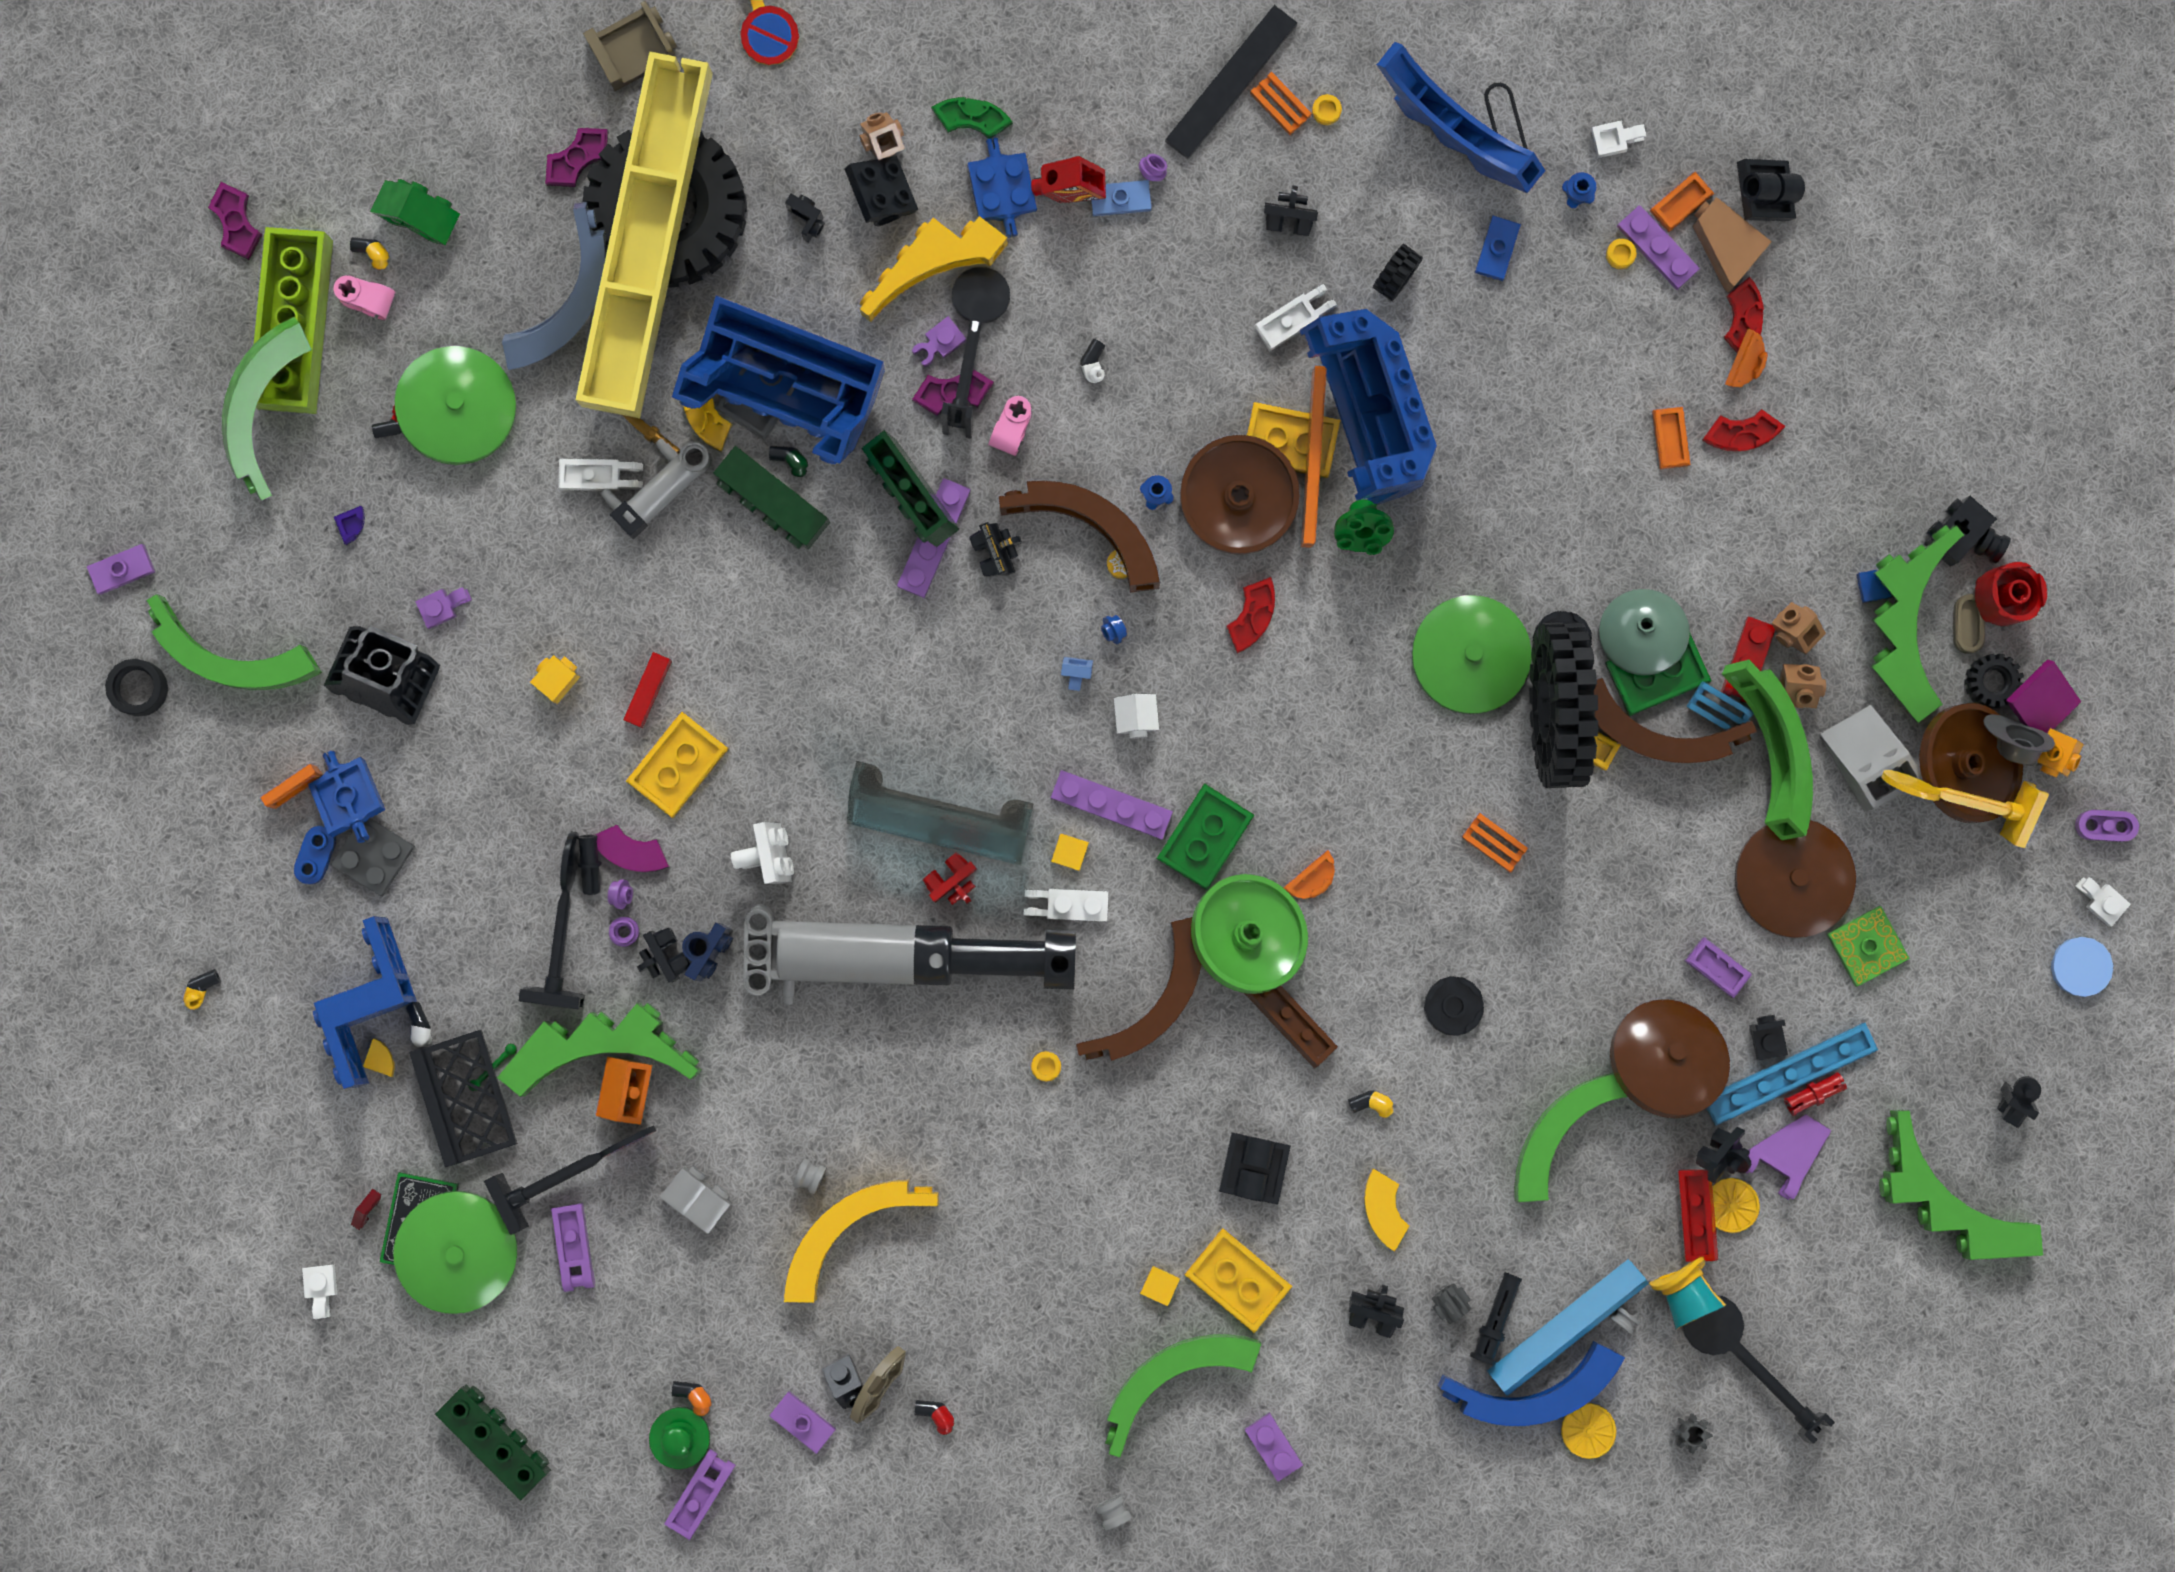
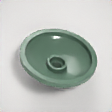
(1641, 649)

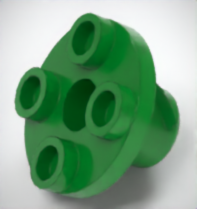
(1363, 528)
(679, 1438)

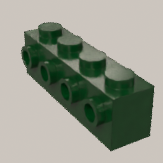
(910, 489)
(493, 1441)

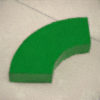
(972, 114)

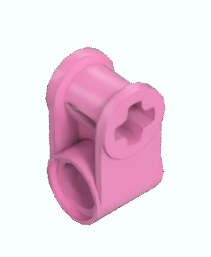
(368, 296)
(1011, 430)

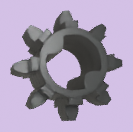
(1451, 1303)
(1700, 1432)

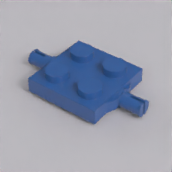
(1002, 187)
(346, 796)

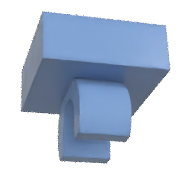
(1076, 670)

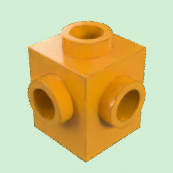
(2068, 756)

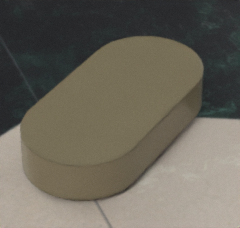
(1968, 625)

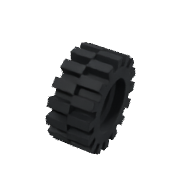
(1397, 272)
(1976, 675)

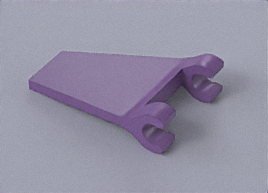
(1791, 1152)

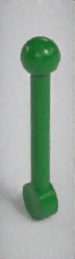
(510, 1049)

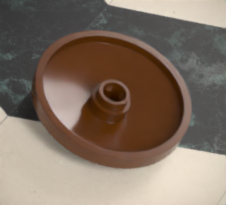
(1239, 494)
(1964, 757)
(1797, 882)
(1670, 1058)

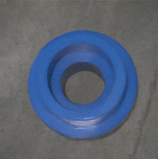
(1113, 629)

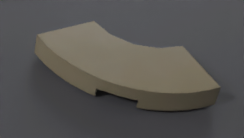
(877, 1384)

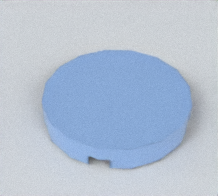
(2082, 966)

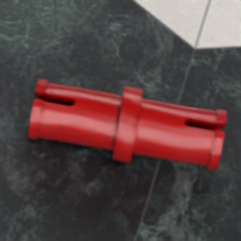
(1815, 1094)

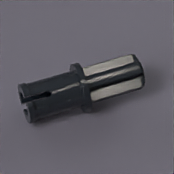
(589, 864)

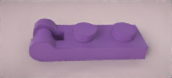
(573, 1246)
(699, 1495)

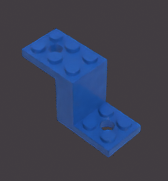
(364, 1003)

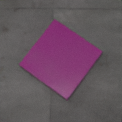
(2044, 698)

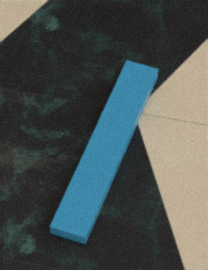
(1792, 1073)
(1567, 1327)

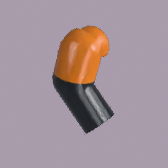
(695, 1394)

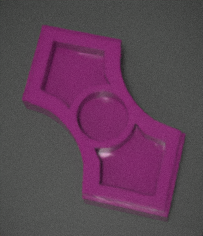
(566, 166)
(238, 233)
(936, 391)

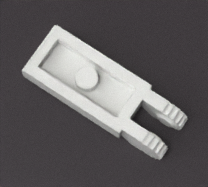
(1291, 318)
(597, 475)
(1070, 904)

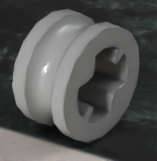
(1625, 1320)

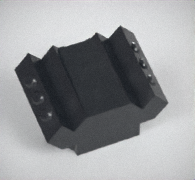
(382, 673)

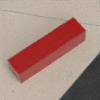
(647, 690)

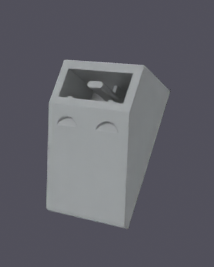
(1863, 750)

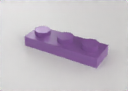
(1658, 247)

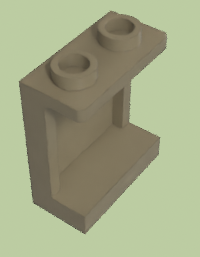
(625, 45)

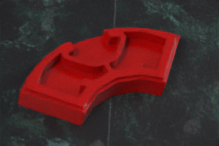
(1748, 314)
(1745, 434)
(1255, 616)

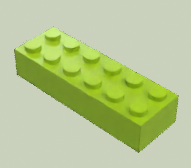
(297, 286)

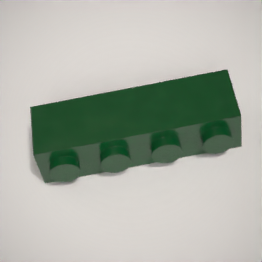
(770, 497)

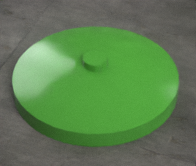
(455, 405)
(1471, 654)
(1249, 934)
(454, 1252)

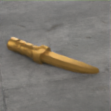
(649, 433)

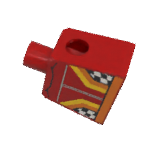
(1070, 181)

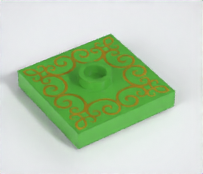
(1868, 946)

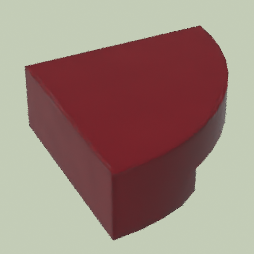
(361, 1213)

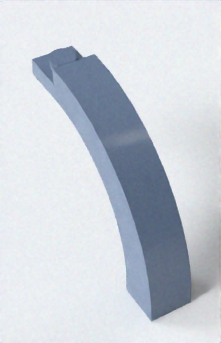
(553, 333)

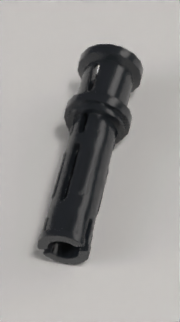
(1487, 1332)

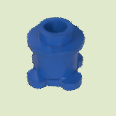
(1577, 196)
(1152, 499)

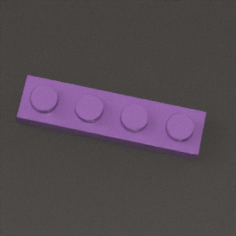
(925, 556)
(1111, 804)

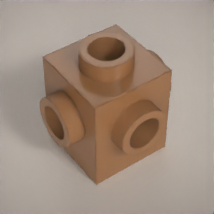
(882, 135)
(1798, 628)
(1803, 684)

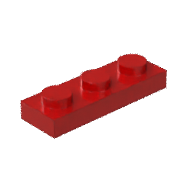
(1698, 1215)

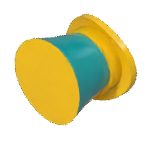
(1688, 1293)

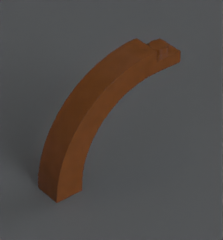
(1097, 513)
(1633, 736)
(1167, 1009)

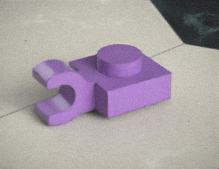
(439, 607)

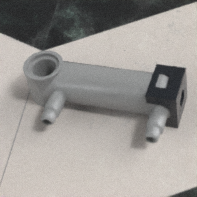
(660, 490)

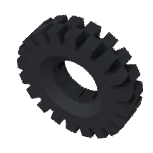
(718, 206)
(1563, 705)

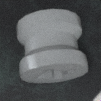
(809, 1176)
(1113, 1512)

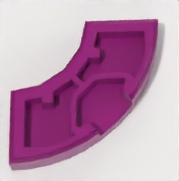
(630, 853)

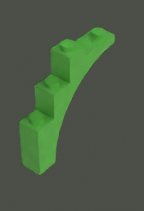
(1905, 582)
(635, 1035)
(1941, 1211)

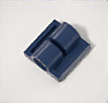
(716, 940)

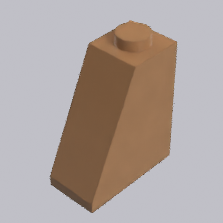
(1728, 241)

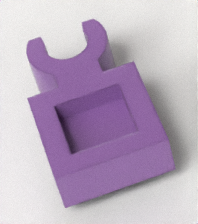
(942, 338)

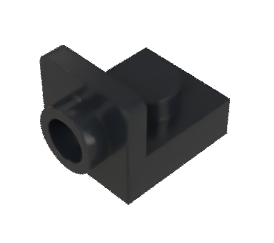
(1768, 1037)

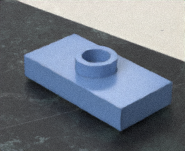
(1123, 198)

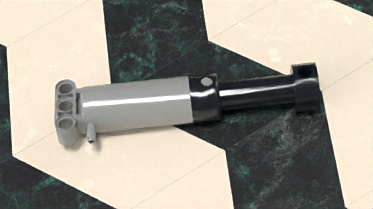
(893, 954)

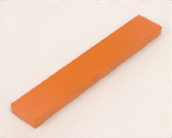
(1313, 456)

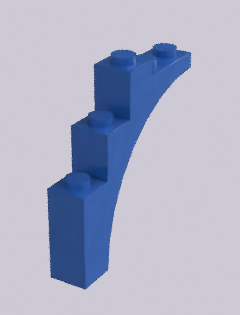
(1455, 127)

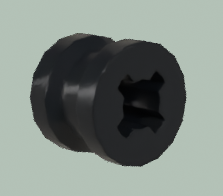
(1992, 545)

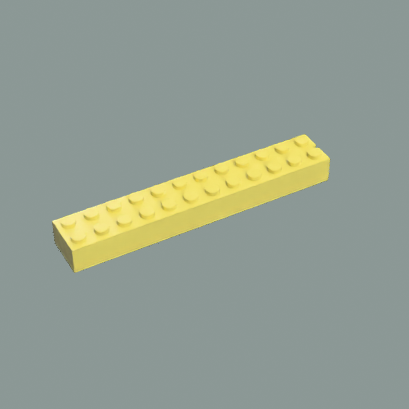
(644, 235)

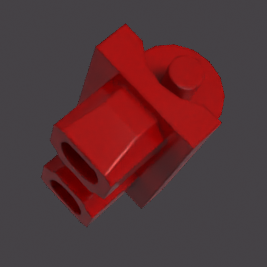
(939, 887)

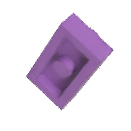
(1273, 1447)

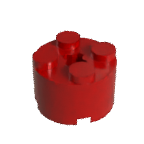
(2010, 594)

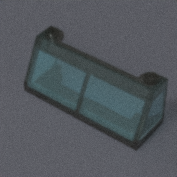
(938, 822)

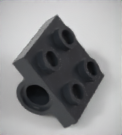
(1769, 189)
(881, 190)
(1254, 1168)

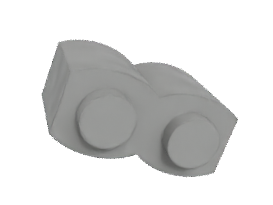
(696, 1198)

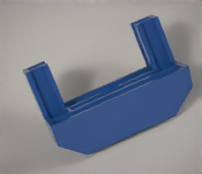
(1374, 402)
(816, 403)

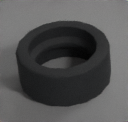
(113, 687)

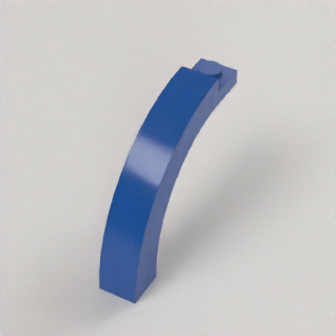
(1548, 1405)

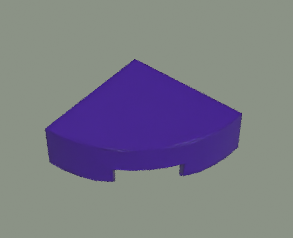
(350, 524)

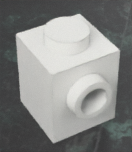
(1136, 715)

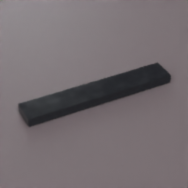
(1231, 82)

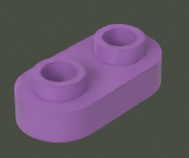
(2105, 825)

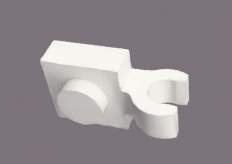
(1613, 139)
(2105, 901)
(320, 1284)

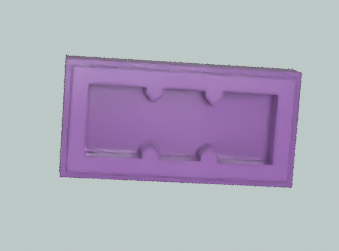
(120, 569)
(1718, 967)
(802, 1422)

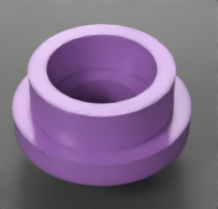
(1153, 167)
(620, 894)
(614, 931)

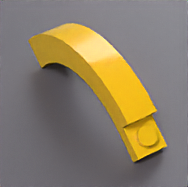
(810, 1255)

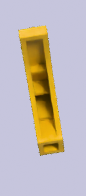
(932, 253)

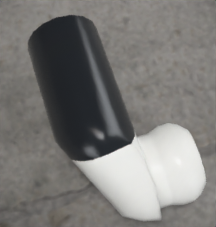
(1090, 364)
(420, 1026)

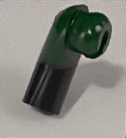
(792, 456)

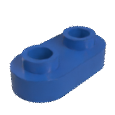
(315, 855)

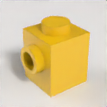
(555, 677)

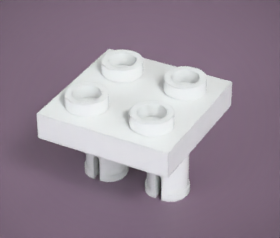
(768, 853)

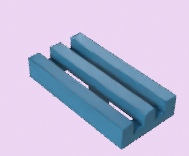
(1698, 696)

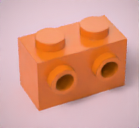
(624, 1090)

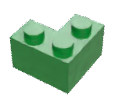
(412, 208)

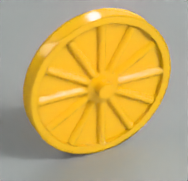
(1735, 1205)
(1589, 1431)

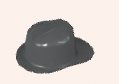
(2018, 742)

